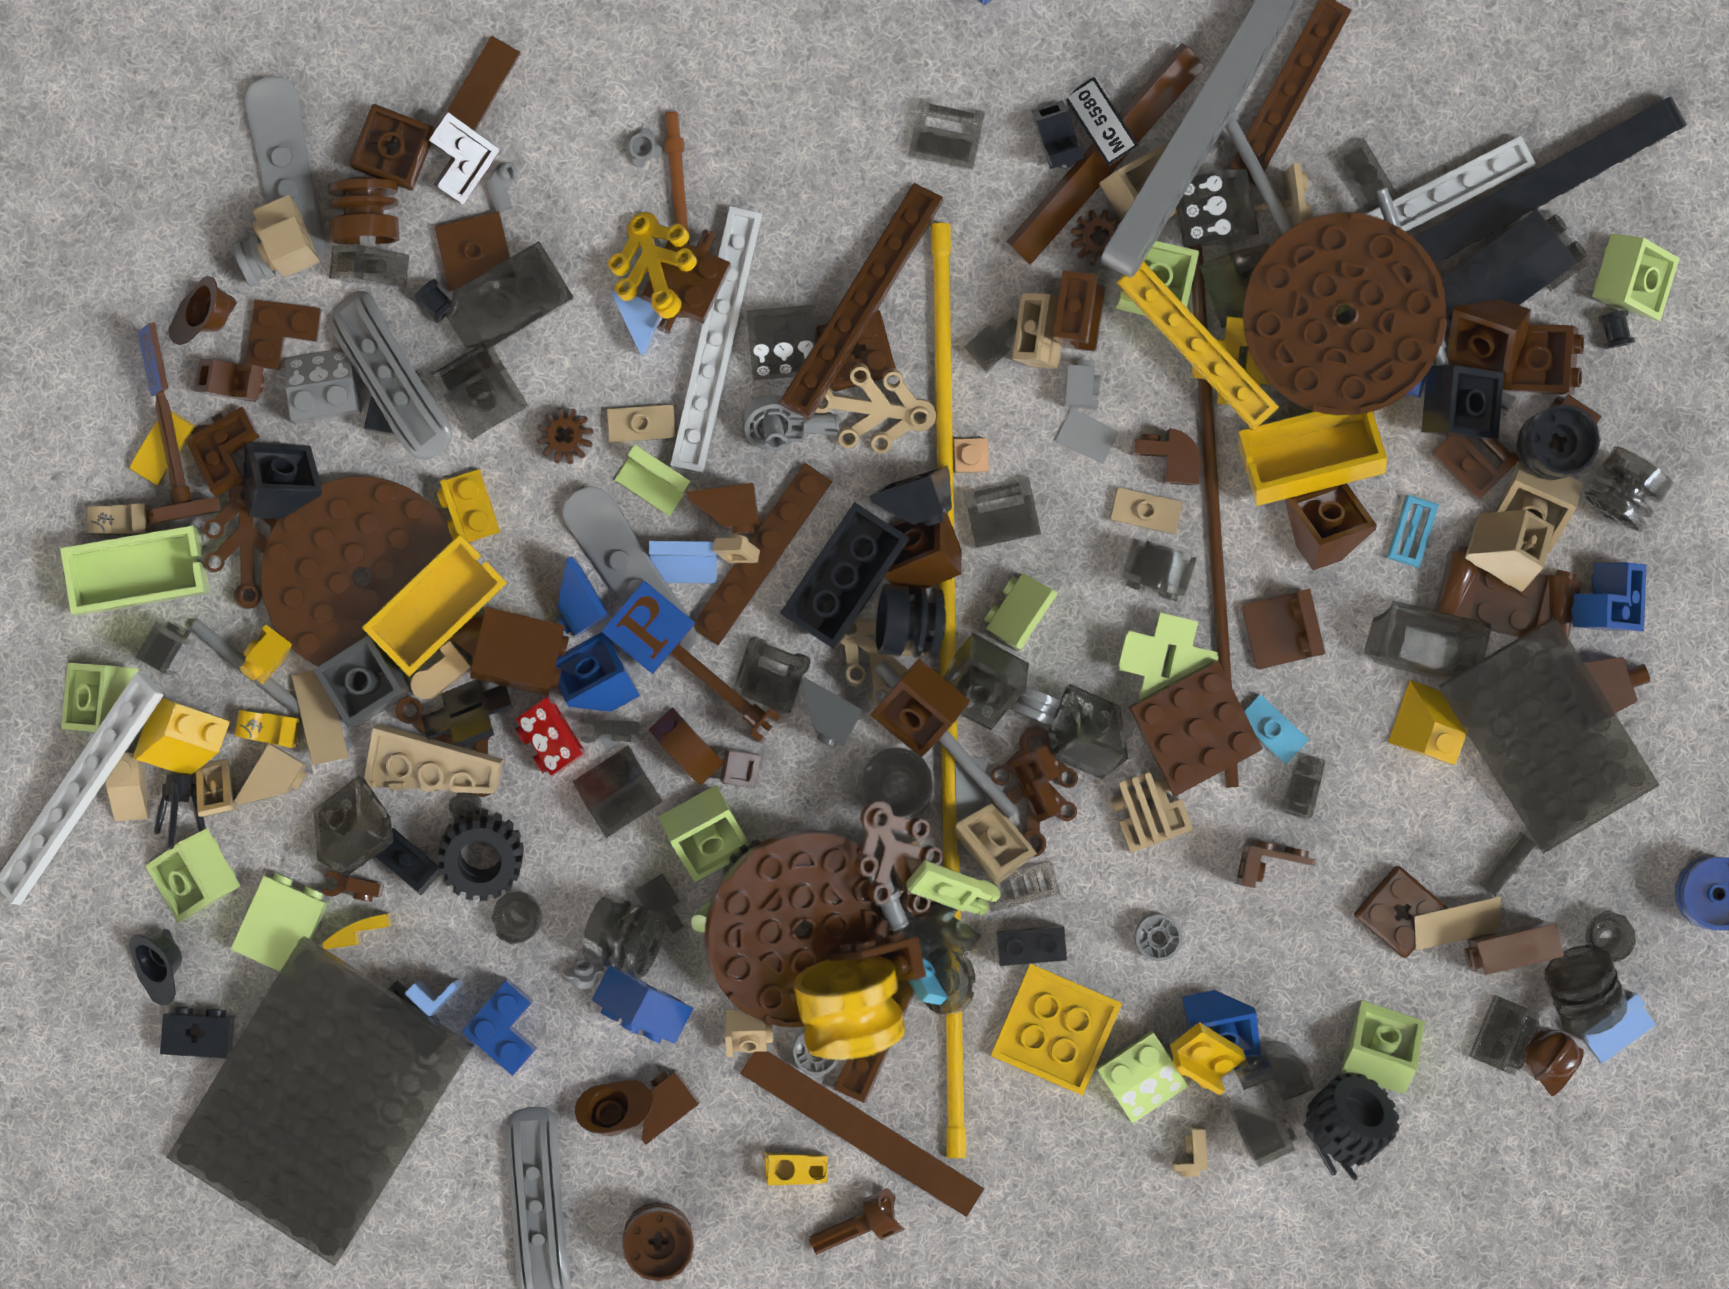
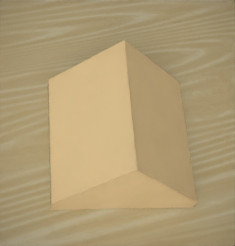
(994, 842)

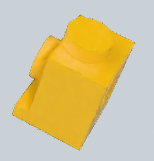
(265, 655)

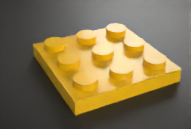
(1056, 1029)

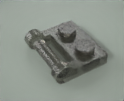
(944, 145)
(1004, 523)
(767, 685)

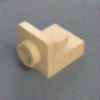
(1196, 1146)

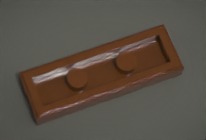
(483, 82)

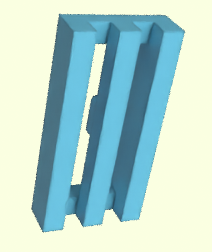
(1421, 503)

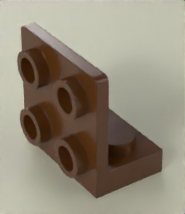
(1283, 629)
(1252, 869)
(901, 951)

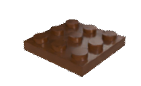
(1195, 728)

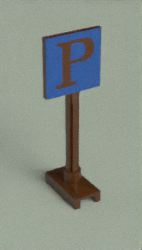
(182, 504)
(652, 630)

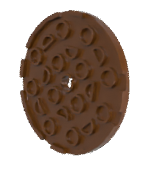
(1394, 304)
(320, 546)
(762, 903)

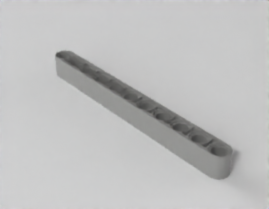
(1196, 135)

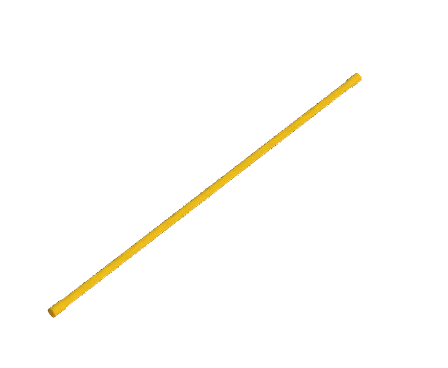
(944, 456)

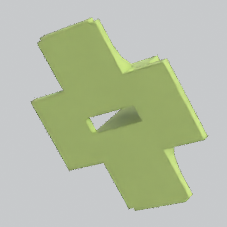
(1146, 654)

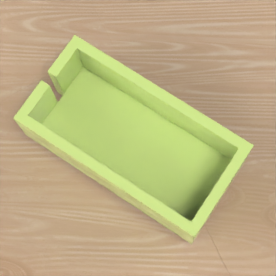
(134, 570)

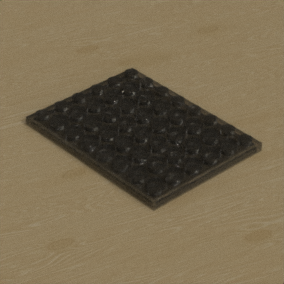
(319, 1101)

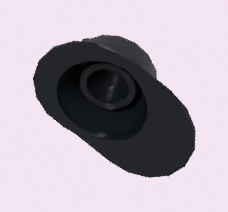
(156, 962)

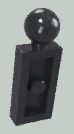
(409, 863)

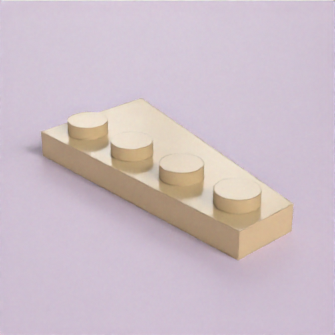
(412, 761)

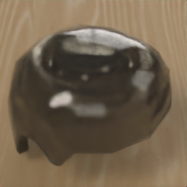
(524, 905)
(1618, 947)

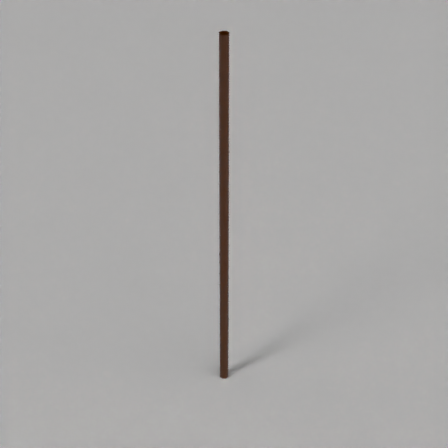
(1213, 503)

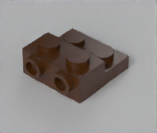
(1548, 361)

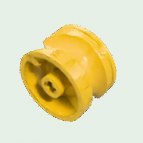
(849, 1007)

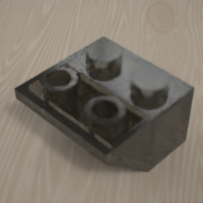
(618, 791)

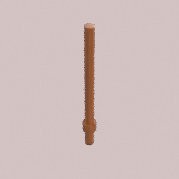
(674, 147)

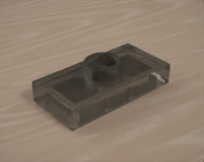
(1364, 173)

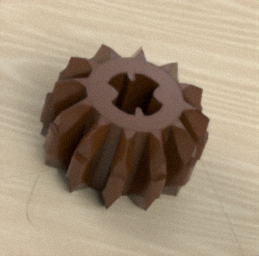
(1088, 232)
(562, 447)

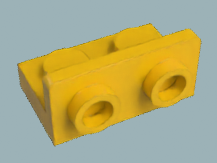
(468, 506)
(1205, 1057)

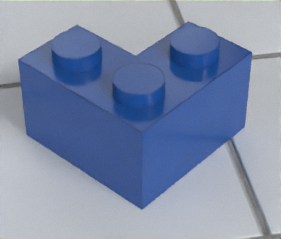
(1615, 600)
(641, 1006)
(494, 1029)

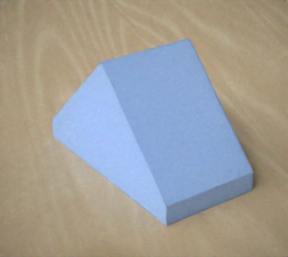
(639, 319)

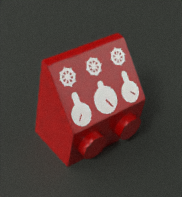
(550, 737)

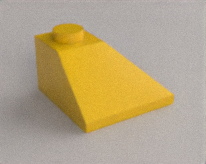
(1428, 725)

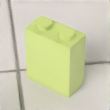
(278, 920)

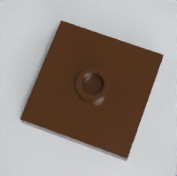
(471, 247)

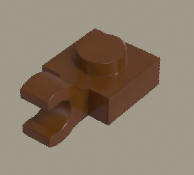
(362, 888)

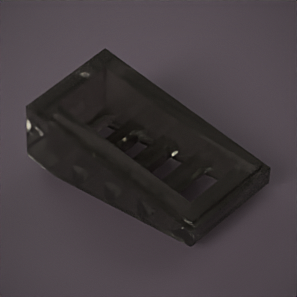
(1052, 887)

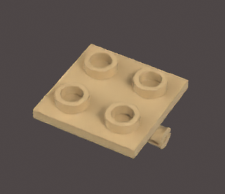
(1294, 184)

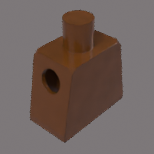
(1618, 681)

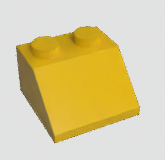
(180, 737)

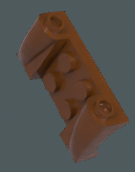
(1484, 597)

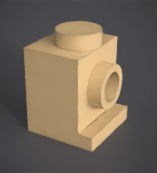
(746, 1033)

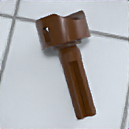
(877, 1217)

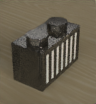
(166, 647)

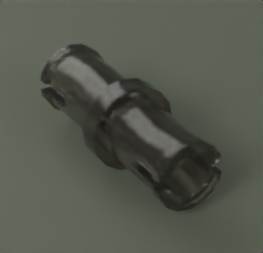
(1507, 864)

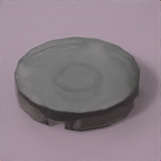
(955, 979)

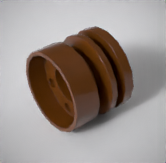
(363, 207)
(674, 1253)

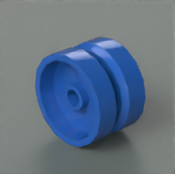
(1695, 893)

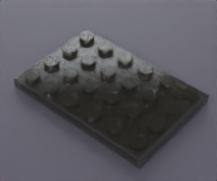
(1548, 735)

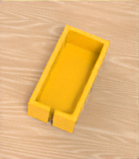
(1310, 454)
(434, 605)

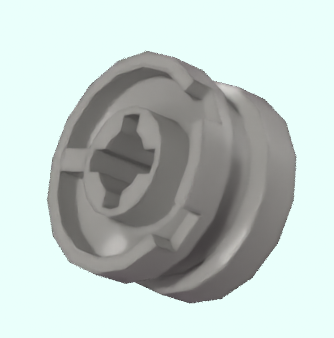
(251, 261)
(1036, 706)
(1171, 942)
(808, 1063)

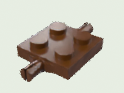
(696, 287)

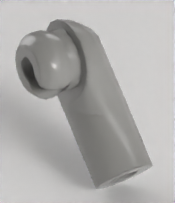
(500, 183)

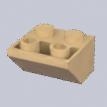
(1510, 545)

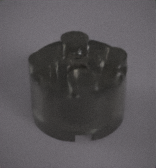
(1159, 569)

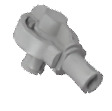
(782, 425)

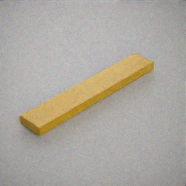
(1198, 346)

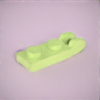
(952, 888)

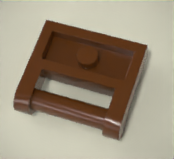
(1471, 466)

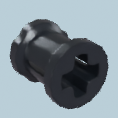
(434, 300)
(1616, 329)

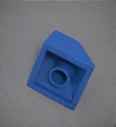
(579, 601)
(595, 676)
(1226, 1017)

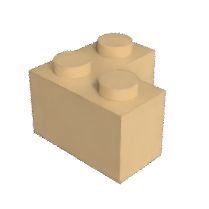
(284, 237)

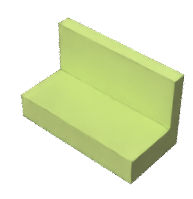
(653, 480)

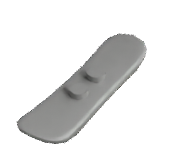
(282, 150)
(390, 377)
(615, 548)
(536, 1199)

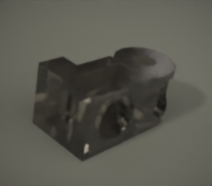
(1303, 786)

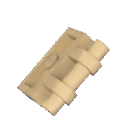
(1175, 813)

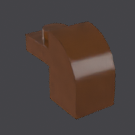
(229, 380)
(1180, 456)
(686, 746)

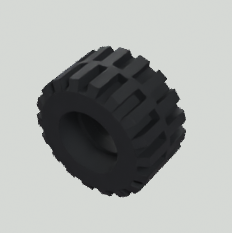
(480, 881)
(1352, 1119)

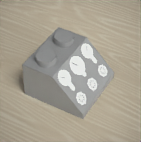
(321, 386)

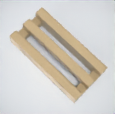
(1155, 836)

